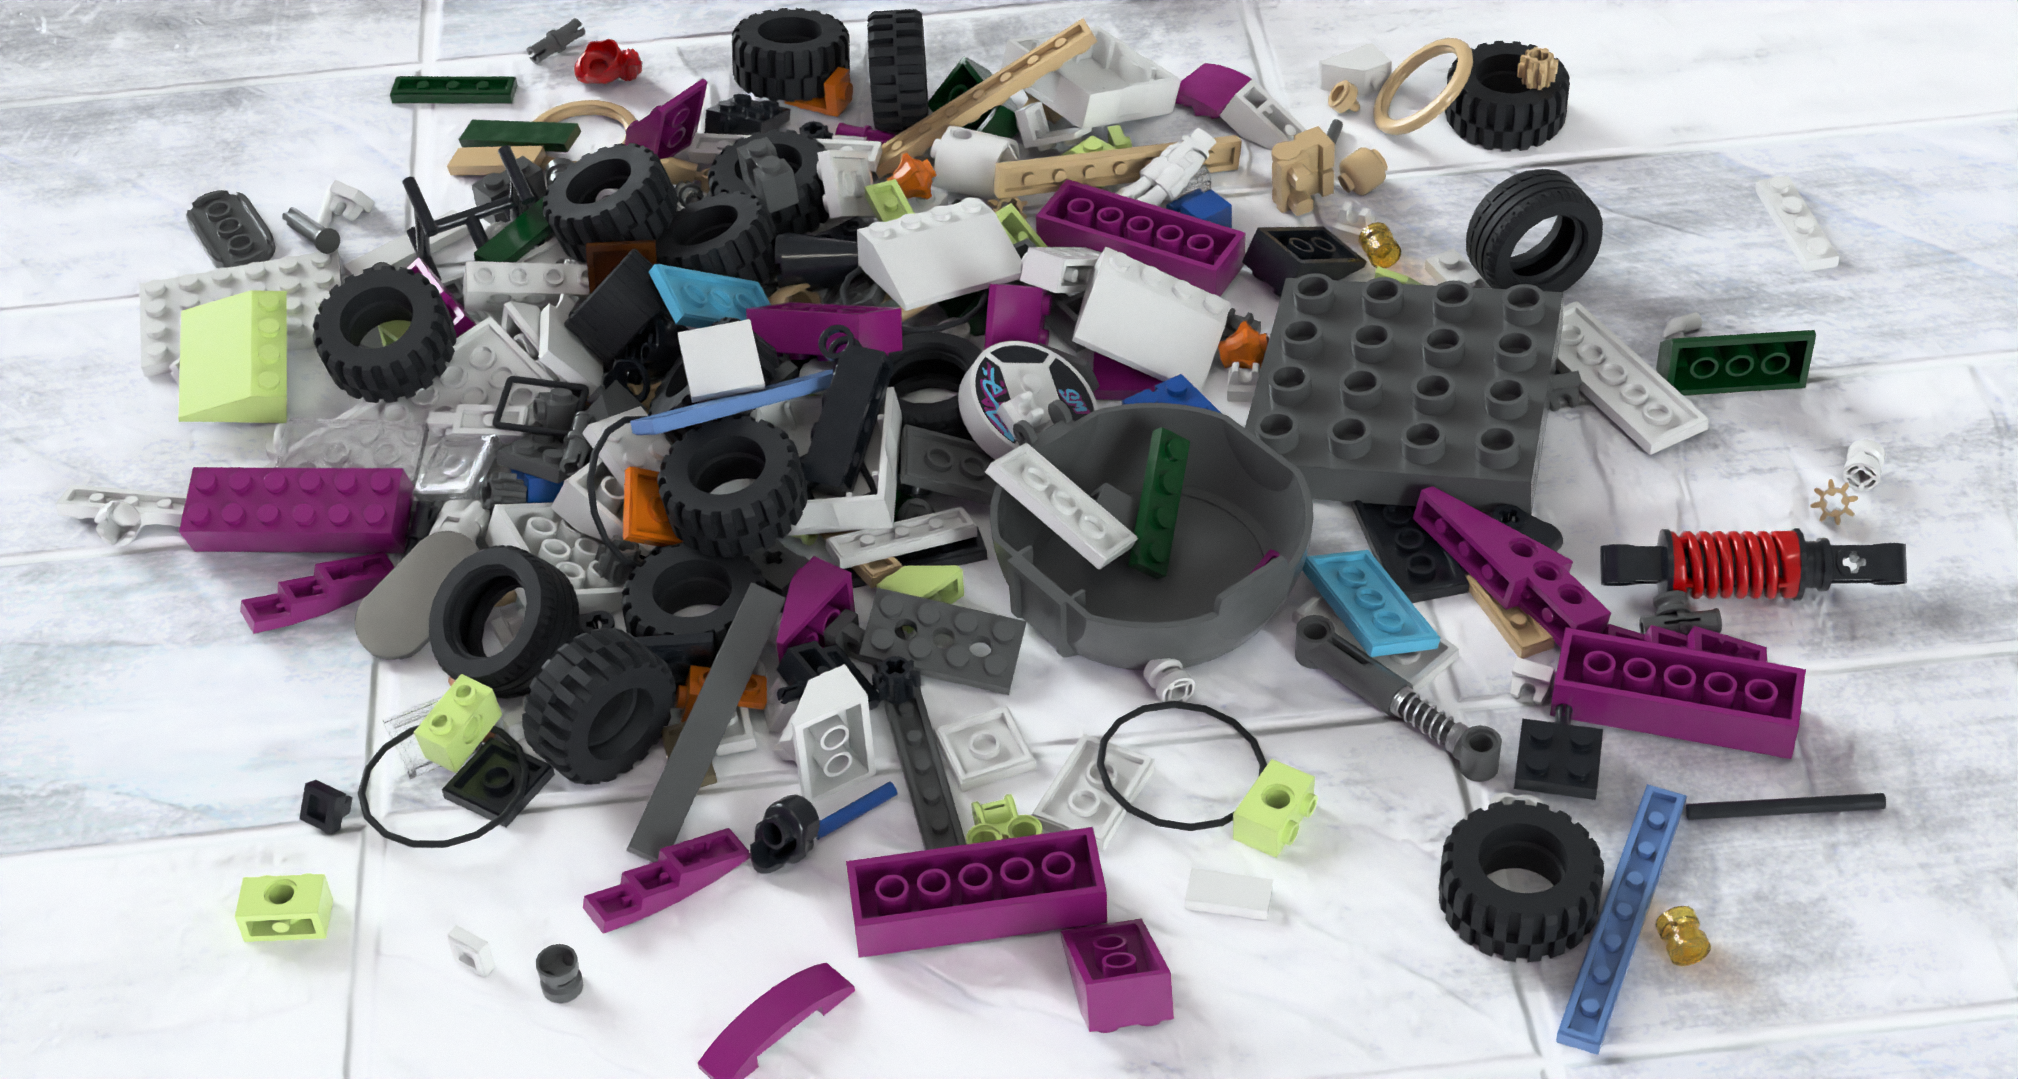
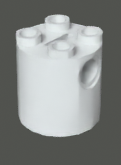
(968, 161)

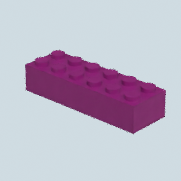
(1161, 238)
(297, 510)
(1679, 692)
(977, 892)

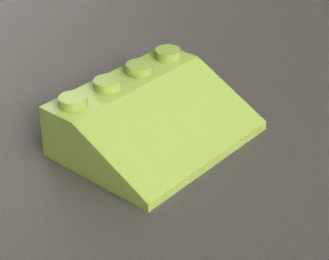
(235, 359)

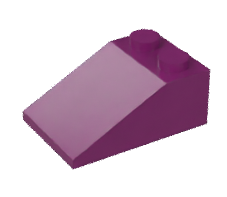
(672, 125)
(1017, 314)
(813, 602)
(1118, 975)

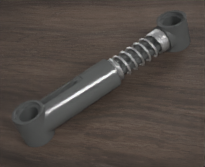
(1323, 649)

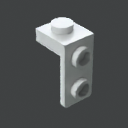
(1035, 130)

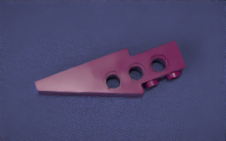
(1511, 565)

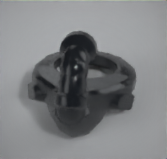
(623, 374)

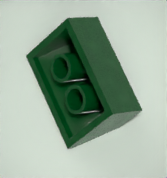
(966, 75)

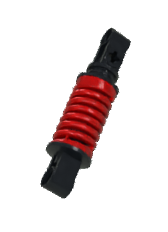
(1749, 564)

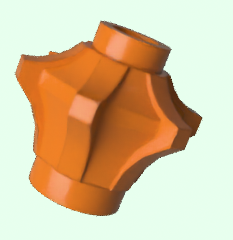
(914, 177)
(1243, 347)

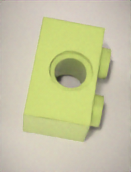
(458, 723)
(1274, 808)
(284, 907)

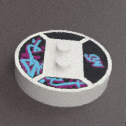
(1012, 370)

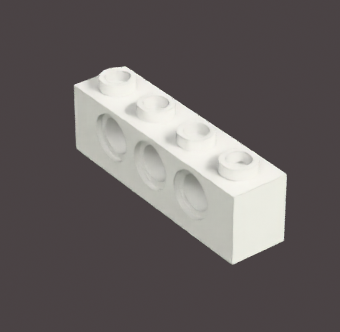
(1058, 268)
(493, 284)

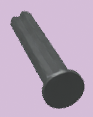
(325, 239)

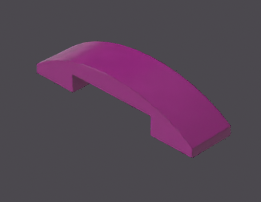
(772, 1017)

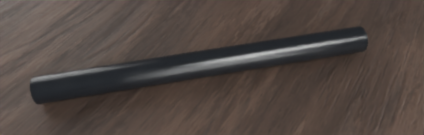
(1785, 806)

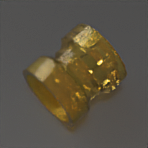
(1379, 245)
(1684, 939)

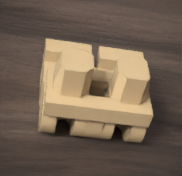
(1302, 170)

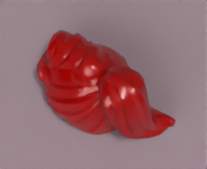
(606, 62)

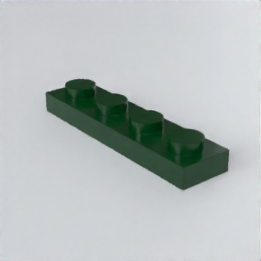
(1159, 503)

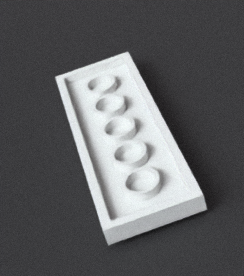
(1625, 384)

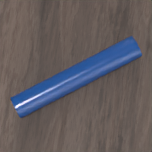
(856, 809)

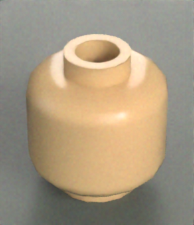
(1362, 171)

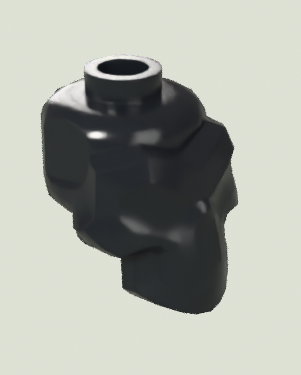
(784, 834)

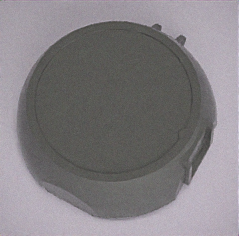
(1231, 511)

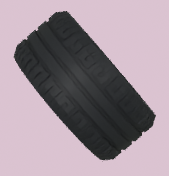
(1517, 207)
(932, 362)
(467, 600)

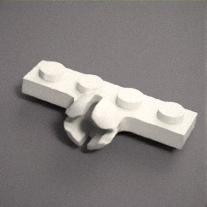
(121, 510)

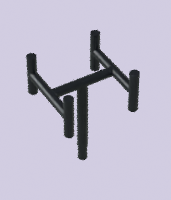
(427, 227)

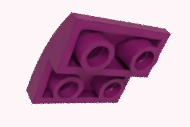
(1210, 89)

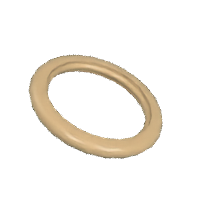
(1440, 103)
(585, 107)

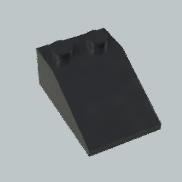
(1299, 251)

